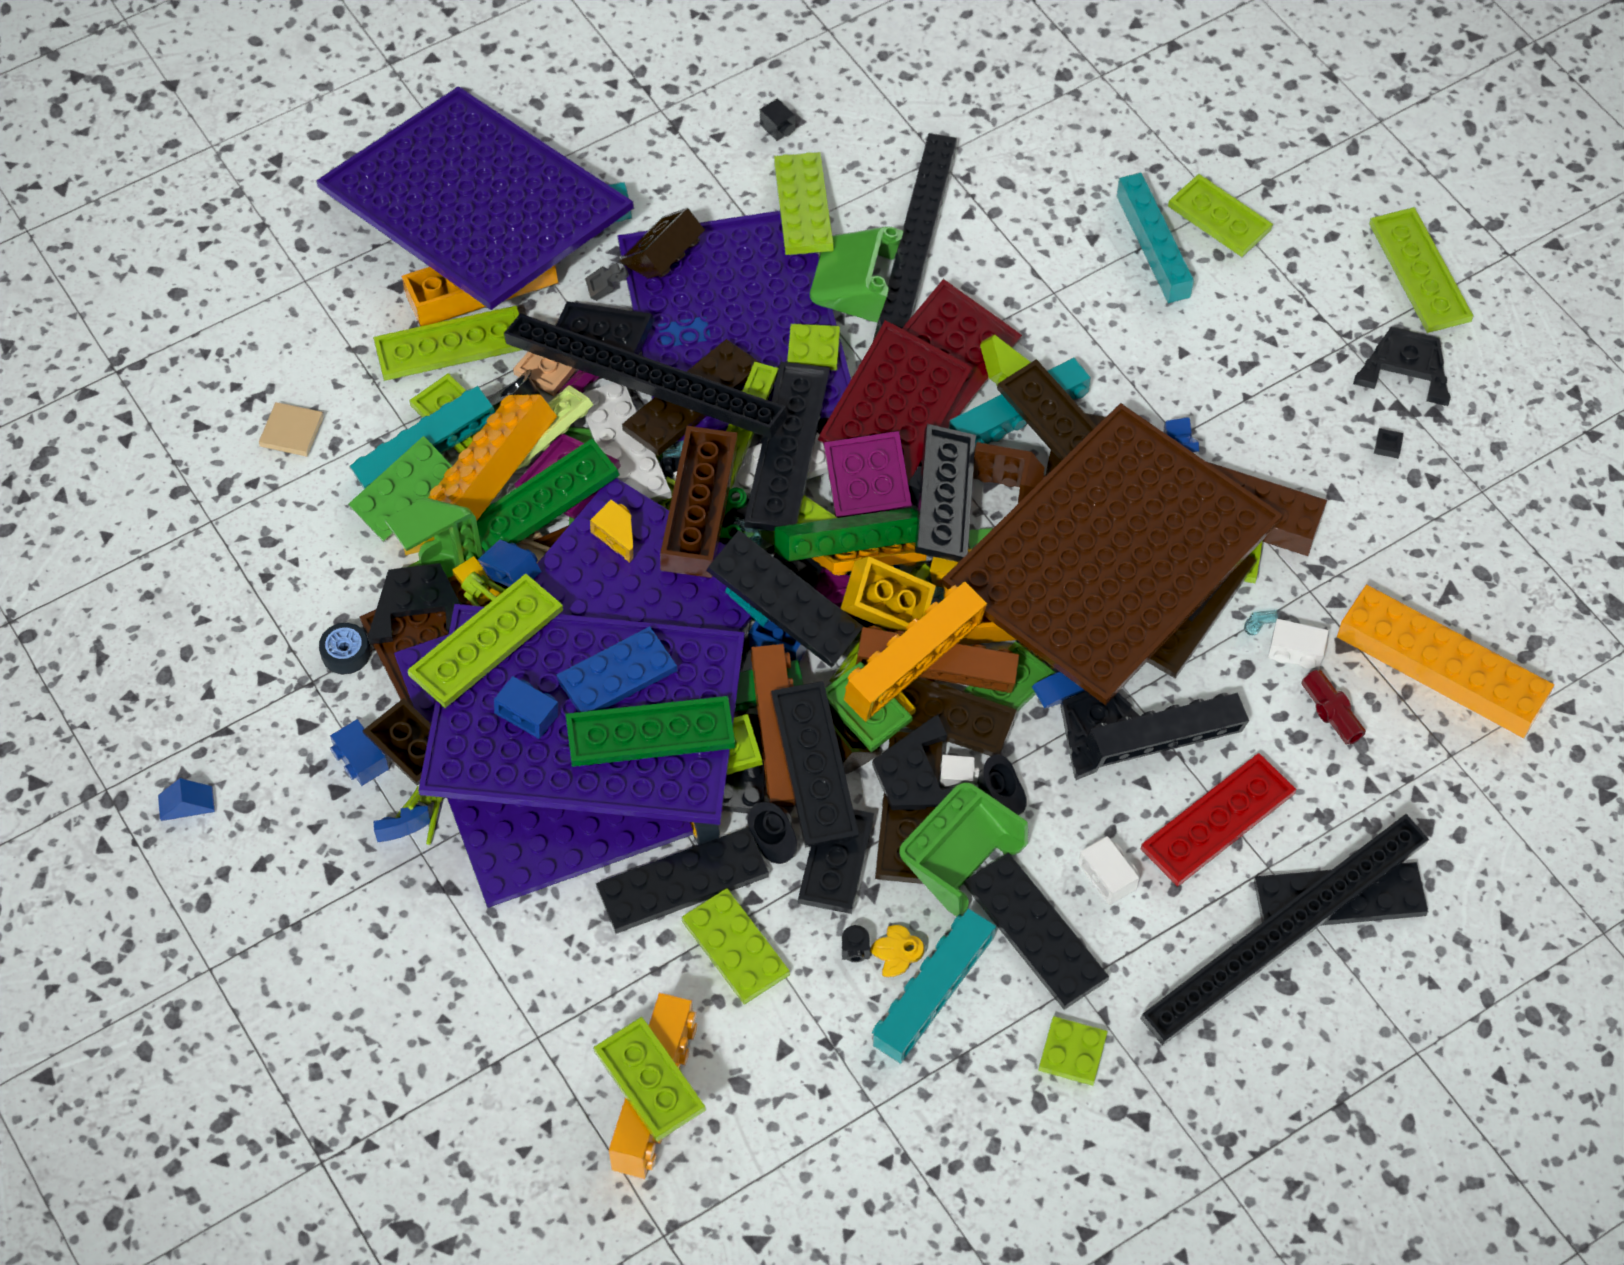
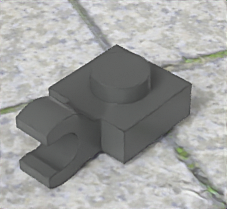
(602, 280)

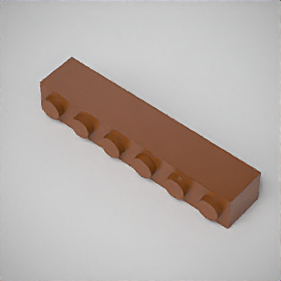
(960, 665)
(770, 674)

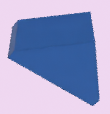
(185, 799)

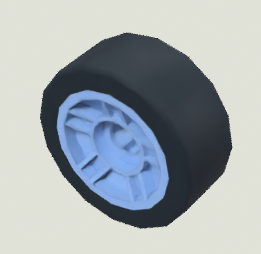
(339, 637)

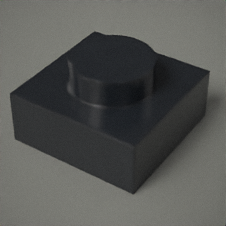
(1388, 443)

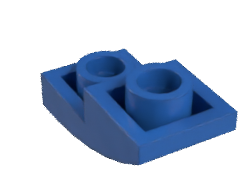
(1055, 689)
(410, 822)

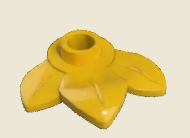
(893, 950)

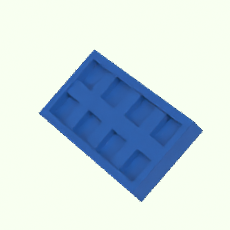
(617, 672)

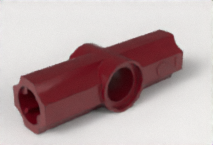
(1333, 707)

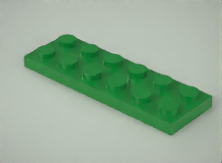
(546, 495)
(650, 731)

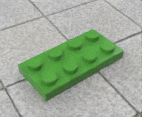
(400, 485)

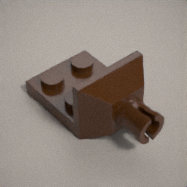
(1007, 467)

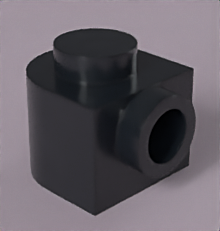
(855, 944)

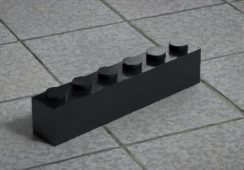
(1166, 729)

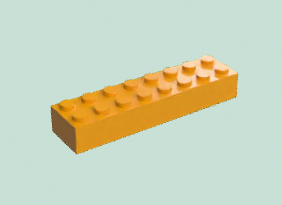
(1445, 661)

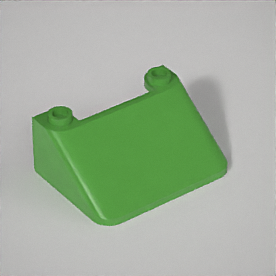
(845, 275)
(958, 840)

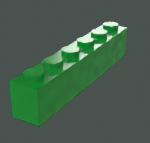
(846, 534)

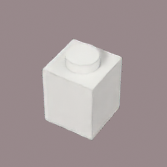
(957, 771)

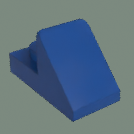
(1181, 432)

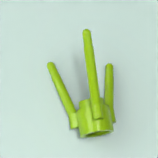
(478, 586)
(414, 799)

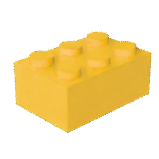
(886, 595)

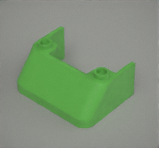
(450, 525)

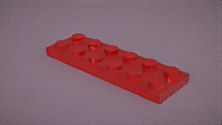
(1217, 819)

